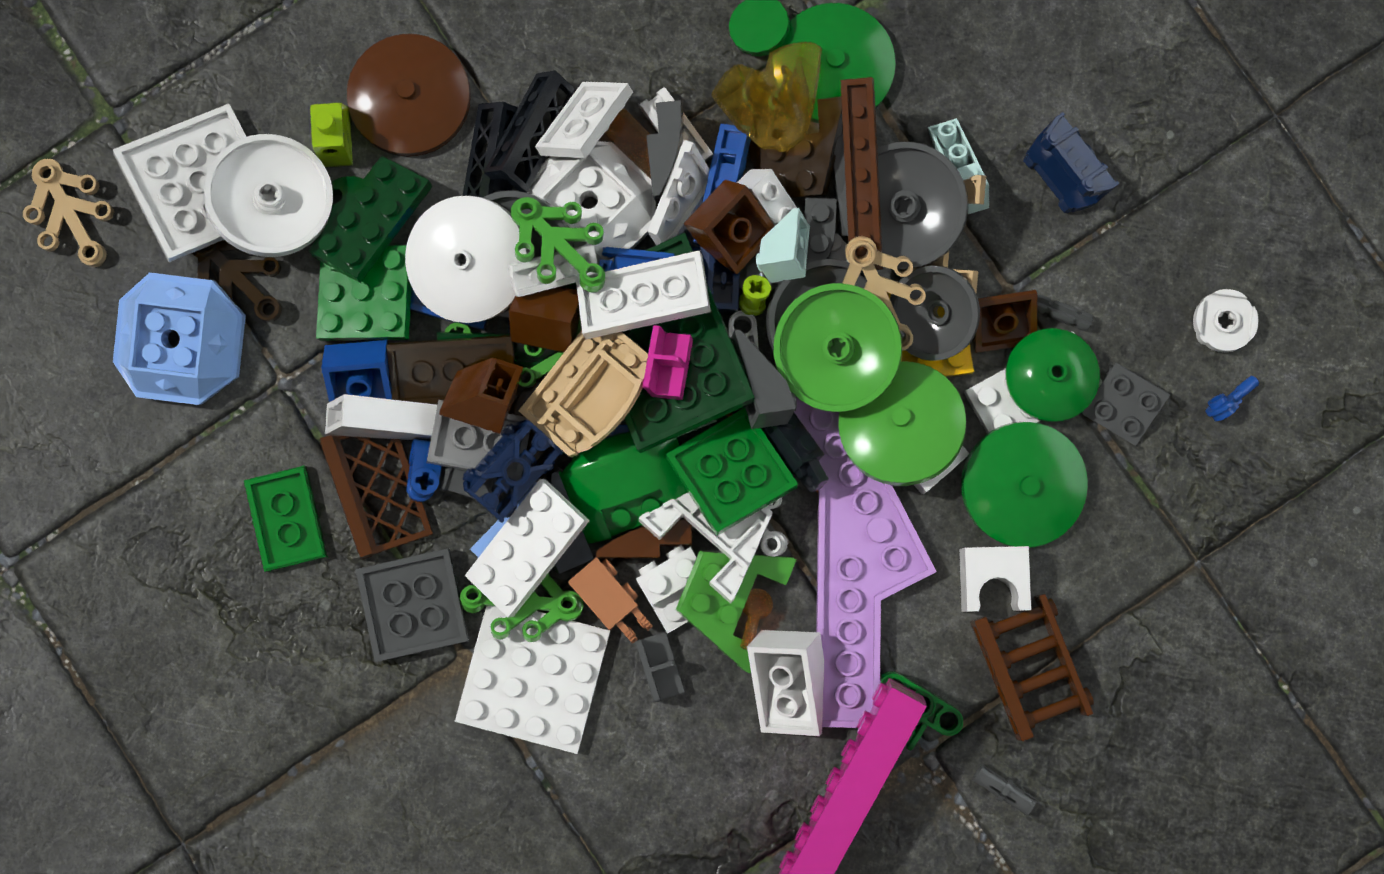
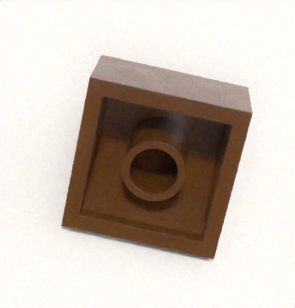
(730, 225)

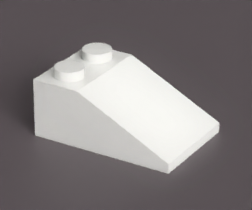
(788, 681)

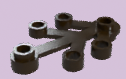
(232, 271)

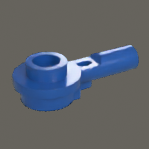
(1224, 406)

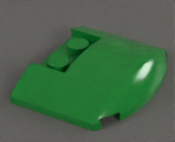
(618, 484)

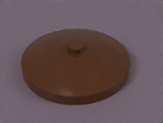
(408, 95)

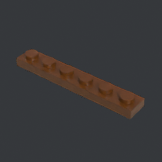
(861, 162)

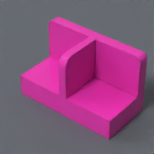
(667, 364)

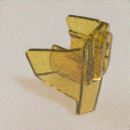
(773, 99)

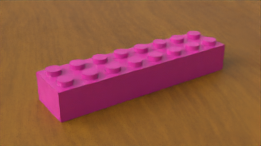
(857, 781)

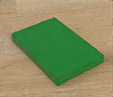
(285, 518)

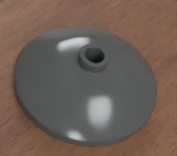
(935, 335)

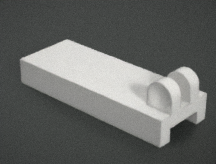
(525, 274)

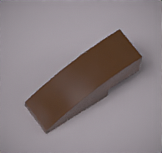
(643, 544)

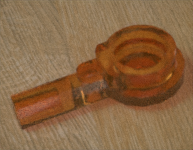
(756, 608)

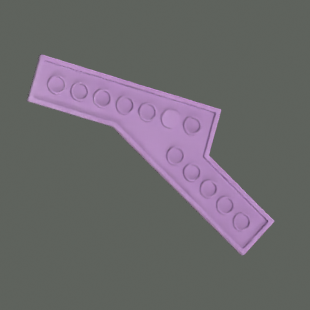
(862, 557)

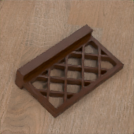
(353, 505)

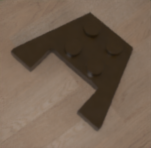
(810, 164)

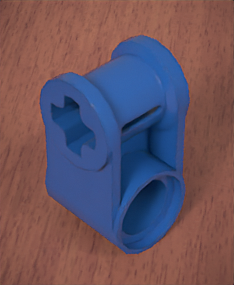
(421, 471)

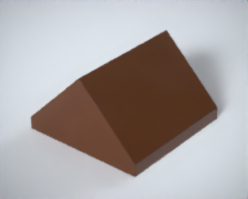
(545, 318)
(1005, 320)

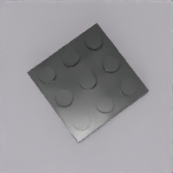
(412, 605)

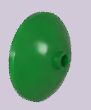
(1031, 377)

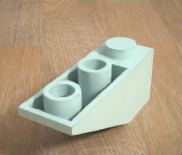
(951, 142)

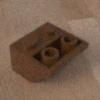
(483, 394)

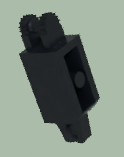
(798, 452)

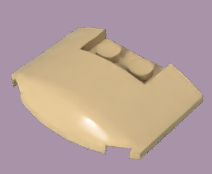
(588, 391)

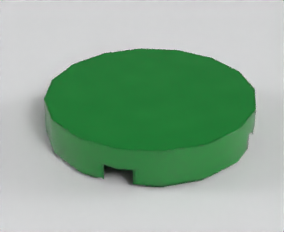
(759, 26)

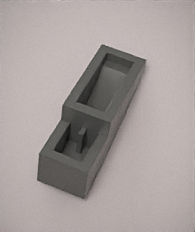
(665, 145)

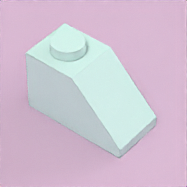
(785, 248)

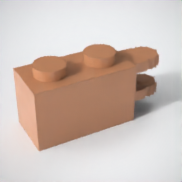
(607, 596)

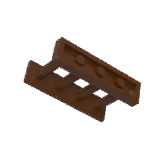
(1012, 691)

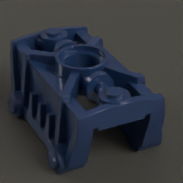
(1069, 166)
(496, 464)

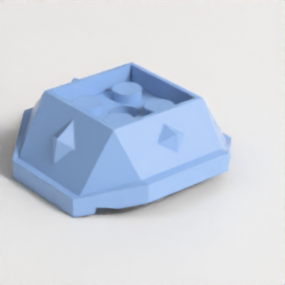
(208, 333)

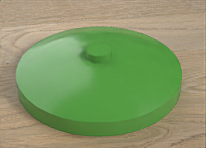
(838, 347)
(908, 430)

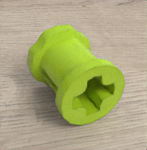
(754, 295)

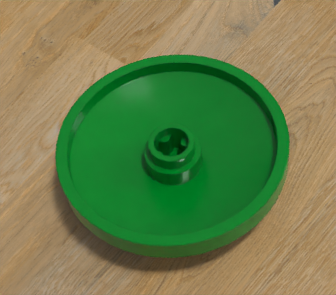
(851, 46)
(1024, 484)

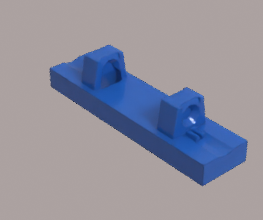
(728, 158)

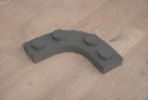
(822, 220)

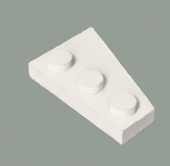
(681, 194)

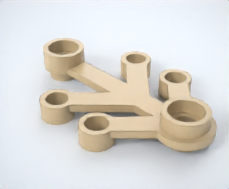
(66, 207)
(878, 284)

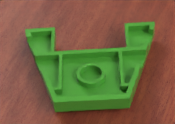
(714, 614)

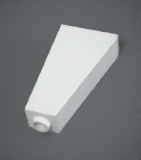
(379, 418)

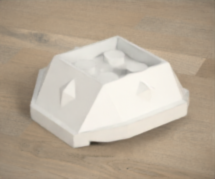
(618, 184)

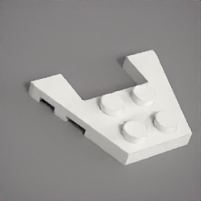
(737, 542)

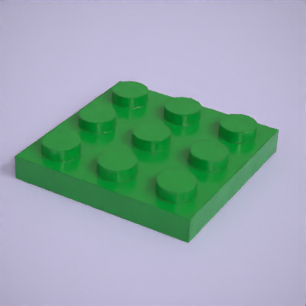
(368, 309)
(731, 471)

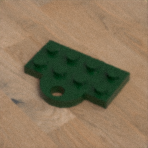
(368, 216)

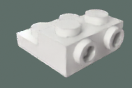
(665, 585)

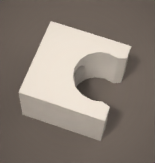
(999, 563)

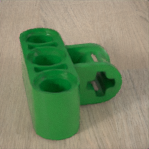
(932, 713)

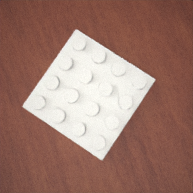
(170, 175)
(536, 687)

